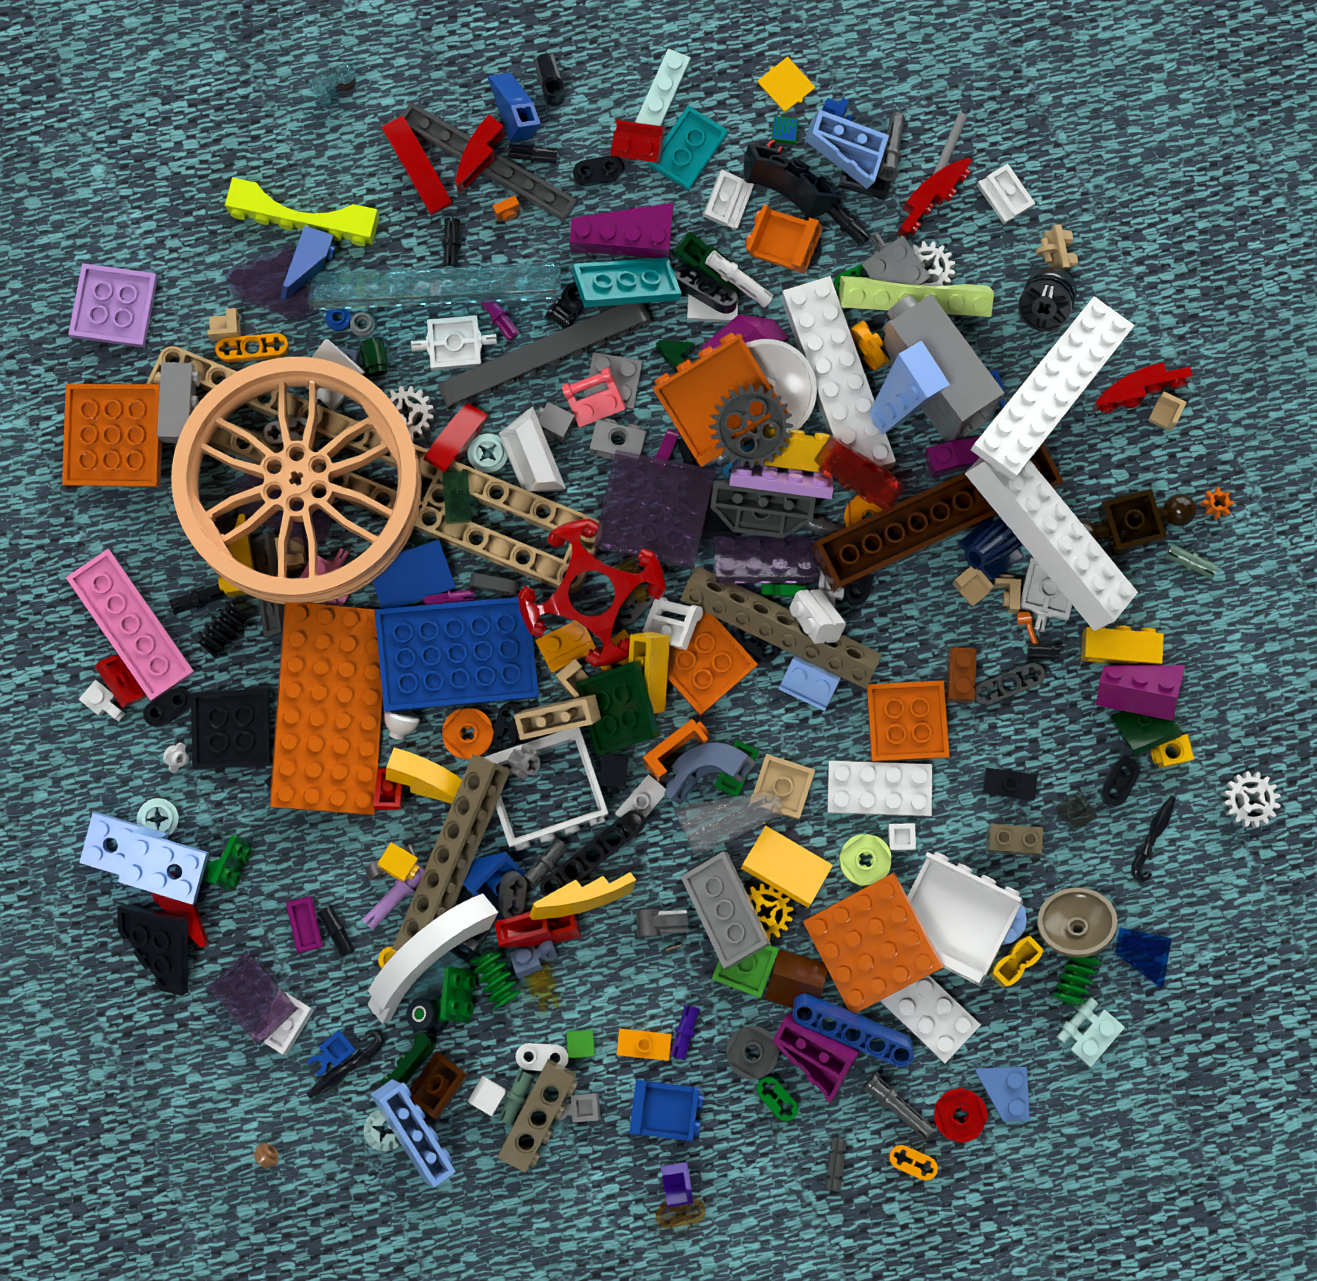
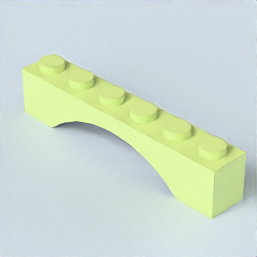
(882, 295)

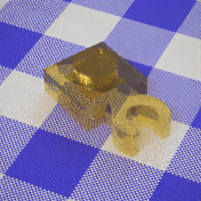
(540, 984)

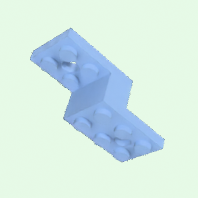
(144, 858)

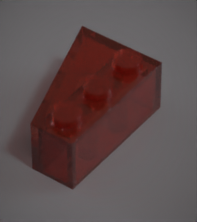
(858, 473)

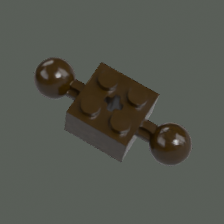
(1149, 520)

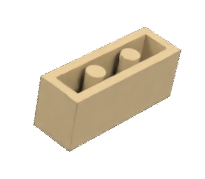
(557, 717)

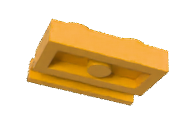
(565, 645)

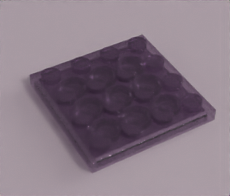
(655, 508)

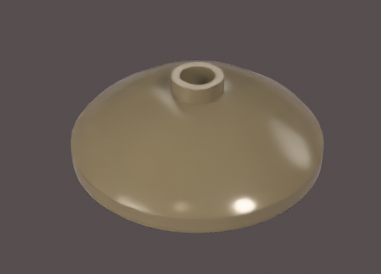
(1081, 911)

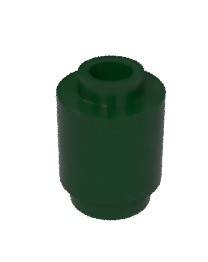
(374, 357)

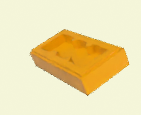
(644, 1044)

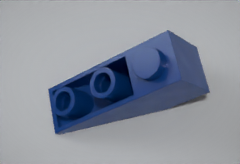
(514, 107)

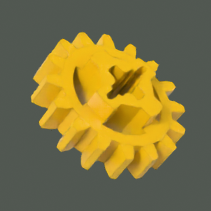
(780, 903)

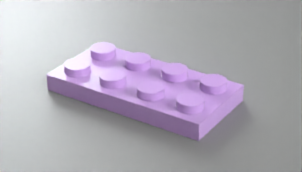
(782, 480)

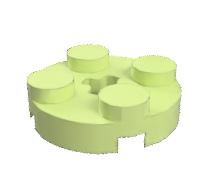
(850, 858)

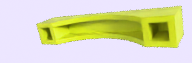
(350, 223)

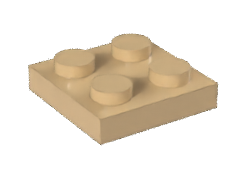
(788, 781)

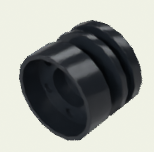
(1052, 287)

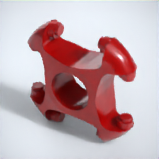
(560, 601)

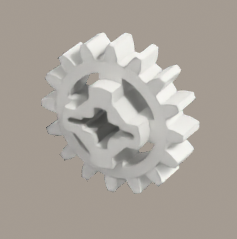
(935, 255)
(415, 410)
(1260, 805)

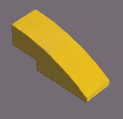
(422, 776)

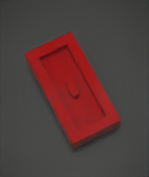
(120, 680)

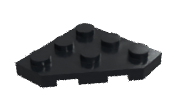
(159, 944)

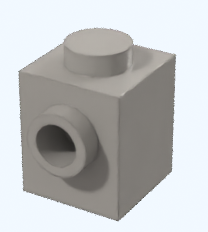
(555, 422)

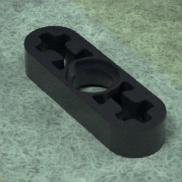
(710, 298)

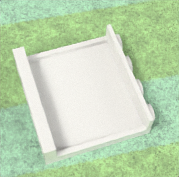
(963, 915)

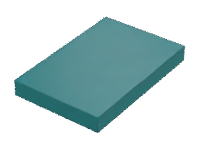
(689, 148)

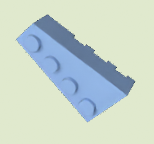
(908, 387)

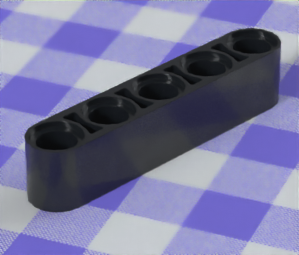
(599, 842)

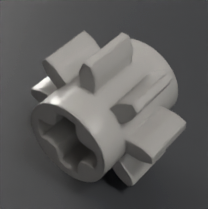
(524, 762)

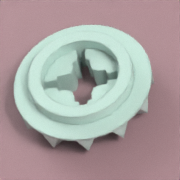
(487, 442)
(166, 810)
(373, 1136)

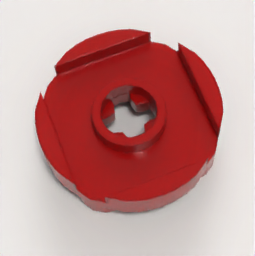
(967, 1101)

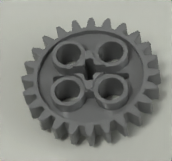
(762, 446)

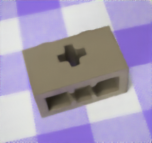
(1014, 840)

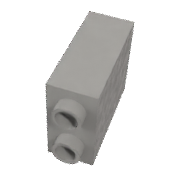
(972, 389)

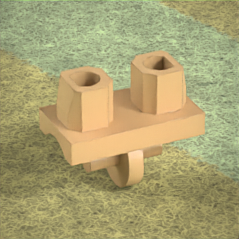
(1054, 248)

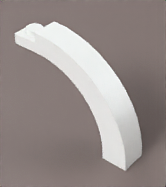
(424, 949)

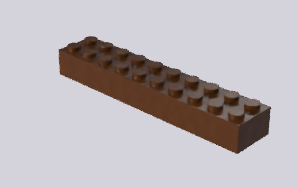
(911, 527)

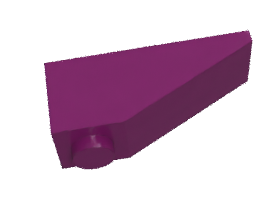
(950, 457)

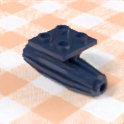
(991, 548)

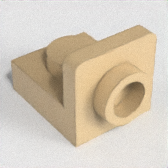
(1011, 597)

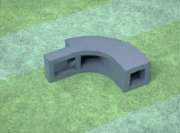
(705, 760)

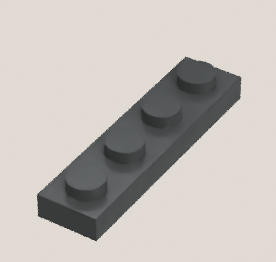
(266, 562)

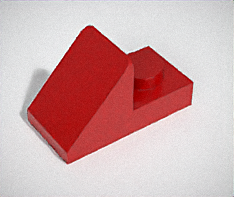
(387, 793)

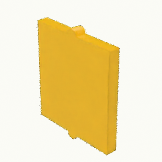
(786, 84)

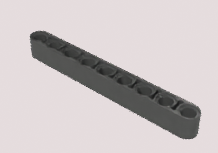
(542, 353)

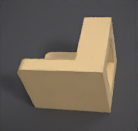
(224, 326)
(1167, 411)
(295, 555)
(973, 585)
(569, 676)

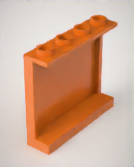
(699, 384)

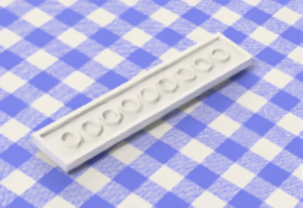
(1052, 388)

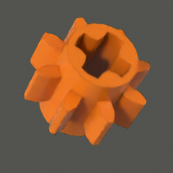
(1212, 498)

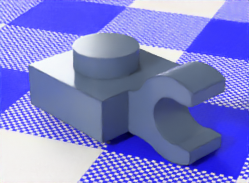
(529, 960)

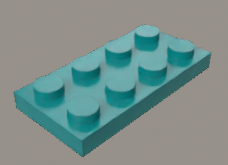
(626, 282)

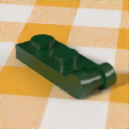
(411, 1061)

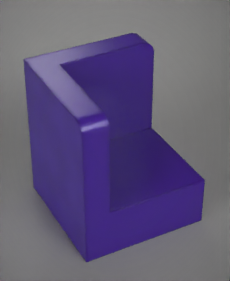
(677, 1184)

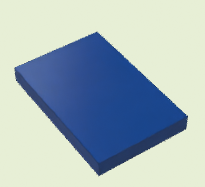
(413, 576)

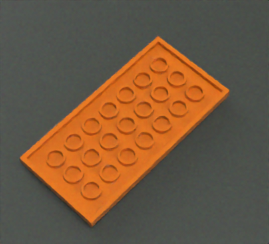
(327, 710)

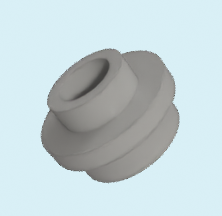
(359, 317)

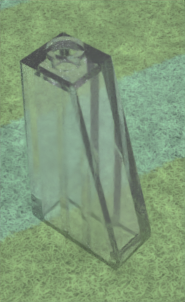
(723, 820)

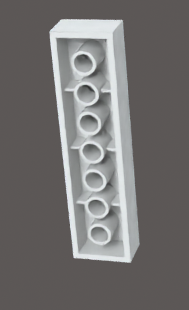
(839, 375)
(1056, 541)

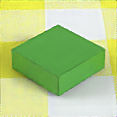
(580, 1044)

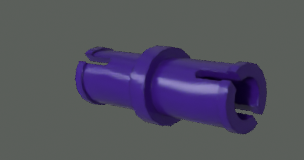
(684, 1032)

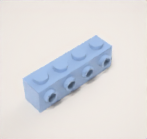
(413, 1133)

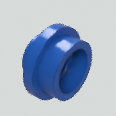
(338, 325)

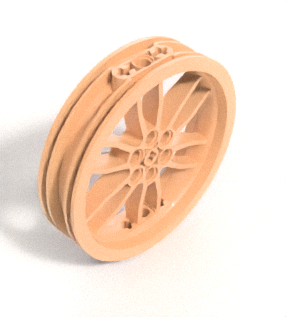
(281, 375)

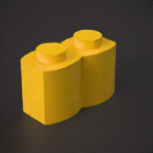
(1020, 956)

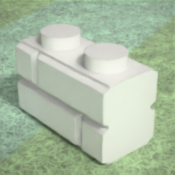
(817, 616)

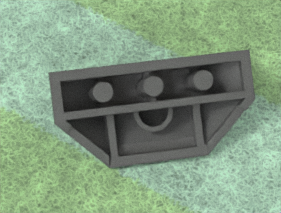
(761, 510)

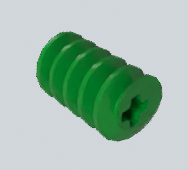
(496, 979)
(1076, 980)

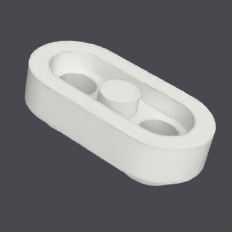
(541, 1054)

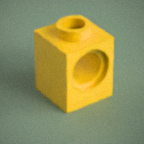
(1183, 752)
(398, 863)

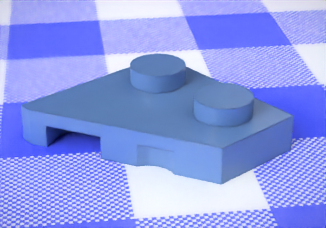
(1007, 1091)

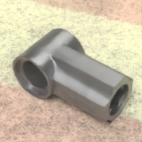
(656, 922)

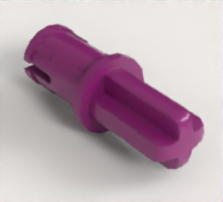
(501, 319)
(449, 597)

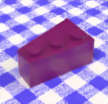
(1141, 689)
(818, 1056)

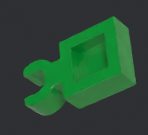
(786, 590)

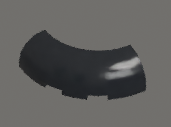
(790, 179)

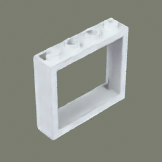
(569, 826)

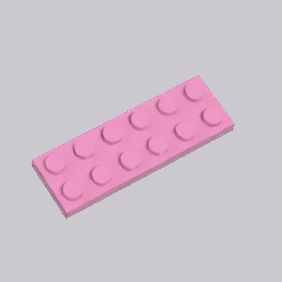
(130, 625)

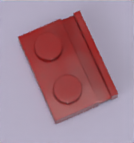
(637, 141)

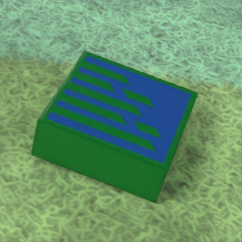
(784, 130)

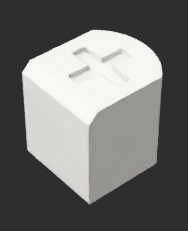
(487, 1096)

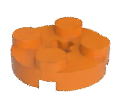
(467, 719)

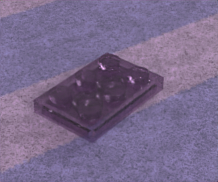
(253, 998)

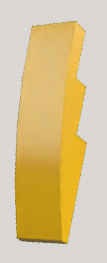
(577, 899)

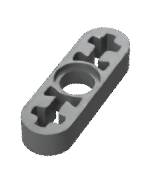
(1029, 684)

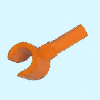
(1026, 618)

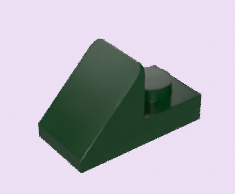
(674, 351)

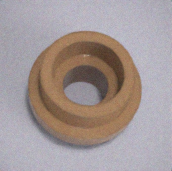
(266, 1155)

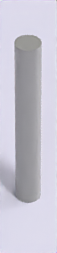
(951, 141)

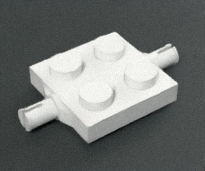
(454, 342)
(1043, 596)

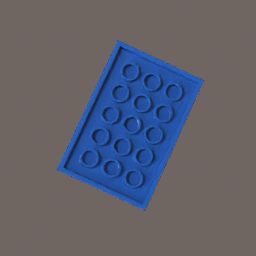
(454, 655)

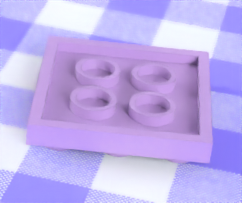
(113, 305)

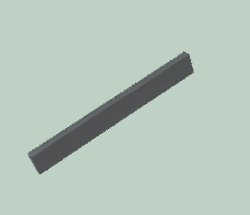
(500, 170)

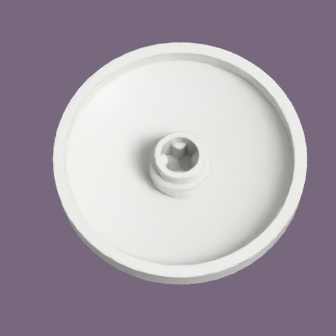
(789, 377)

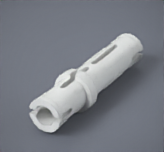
(731, 273)

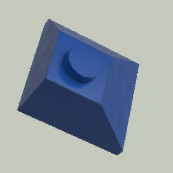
(486, 875)

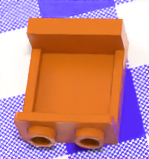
(783, 239)
(653, 759)

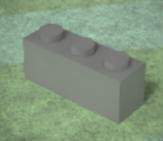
(176, 399)

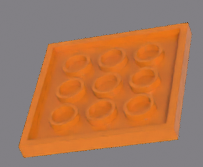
(111, 435)
(873, 944)

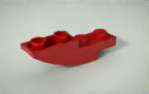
(934, 189)
(1133, 387)

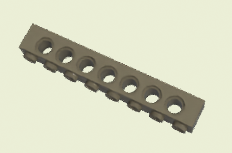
(778, 627)
(455, 846)

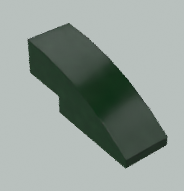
(694, 253)

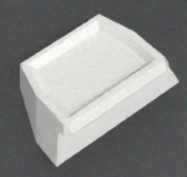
(531, 454)

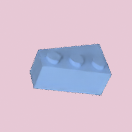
(848, 145)

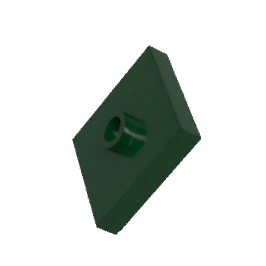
(1144, 731)

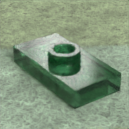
(457, 497)

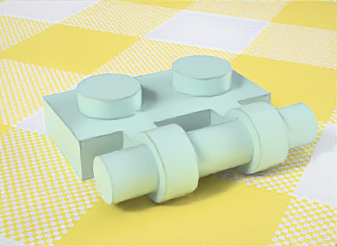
(1096, 1037)

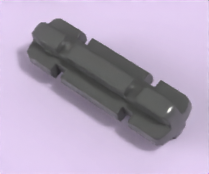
(836, 1164)

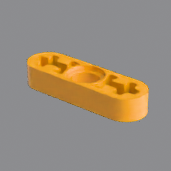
(245, 340)

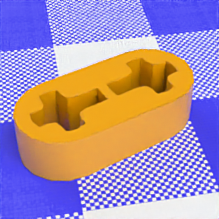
(910, 1168)

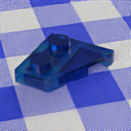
(1145, 953)

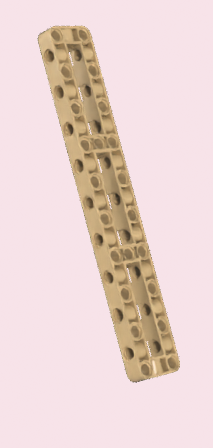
(330, 424)

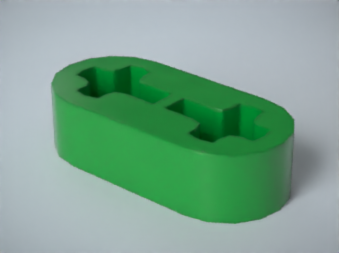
(772, 1103)

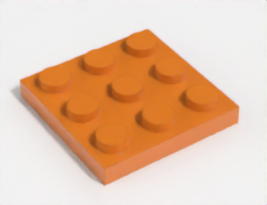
(709, 665)
(907, 721)

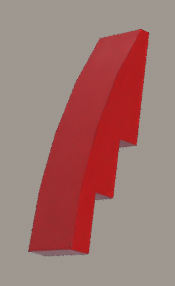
(416, 165)

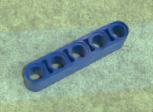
(859, 1040)

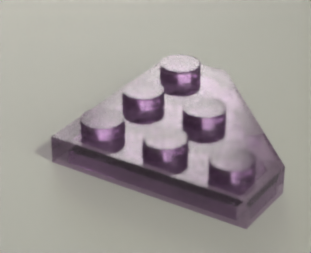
(262, 283)

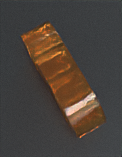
(681, 1219)

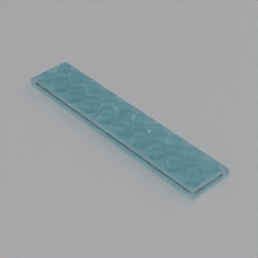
(435, 286)

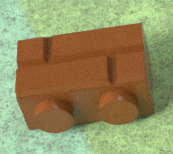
(961, 675)

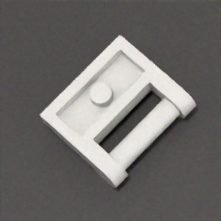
(679, 631)

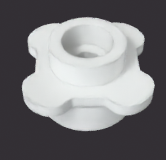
(176, 757)

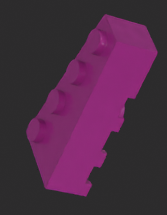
(625, 232)

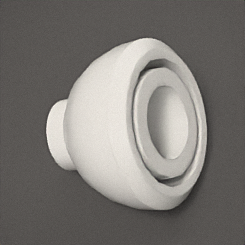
(401, 723)

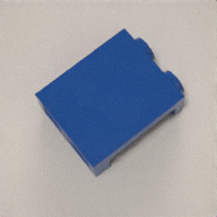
(665, 1110)

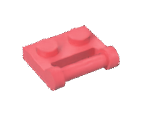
(595, 405)

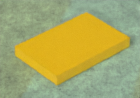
(786, 866)

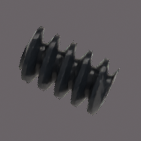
(222, 629)

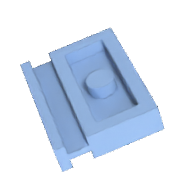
(809, 683)

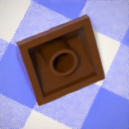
(793, 976)
(437, 1085)

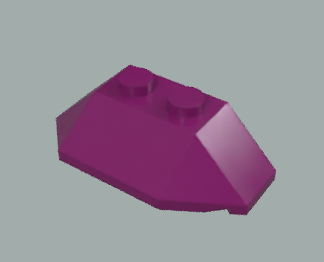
(751, 329)

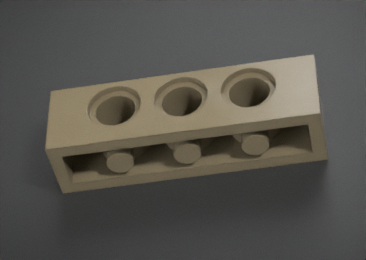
(551, 1076)

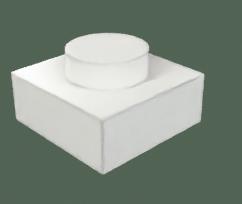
(901, 837)

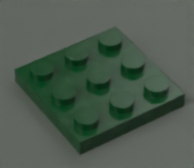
(623, 708)

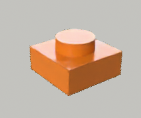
(506, 209)

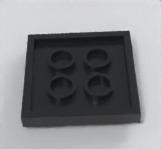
(231, 729)

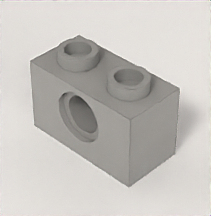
(608, 429)

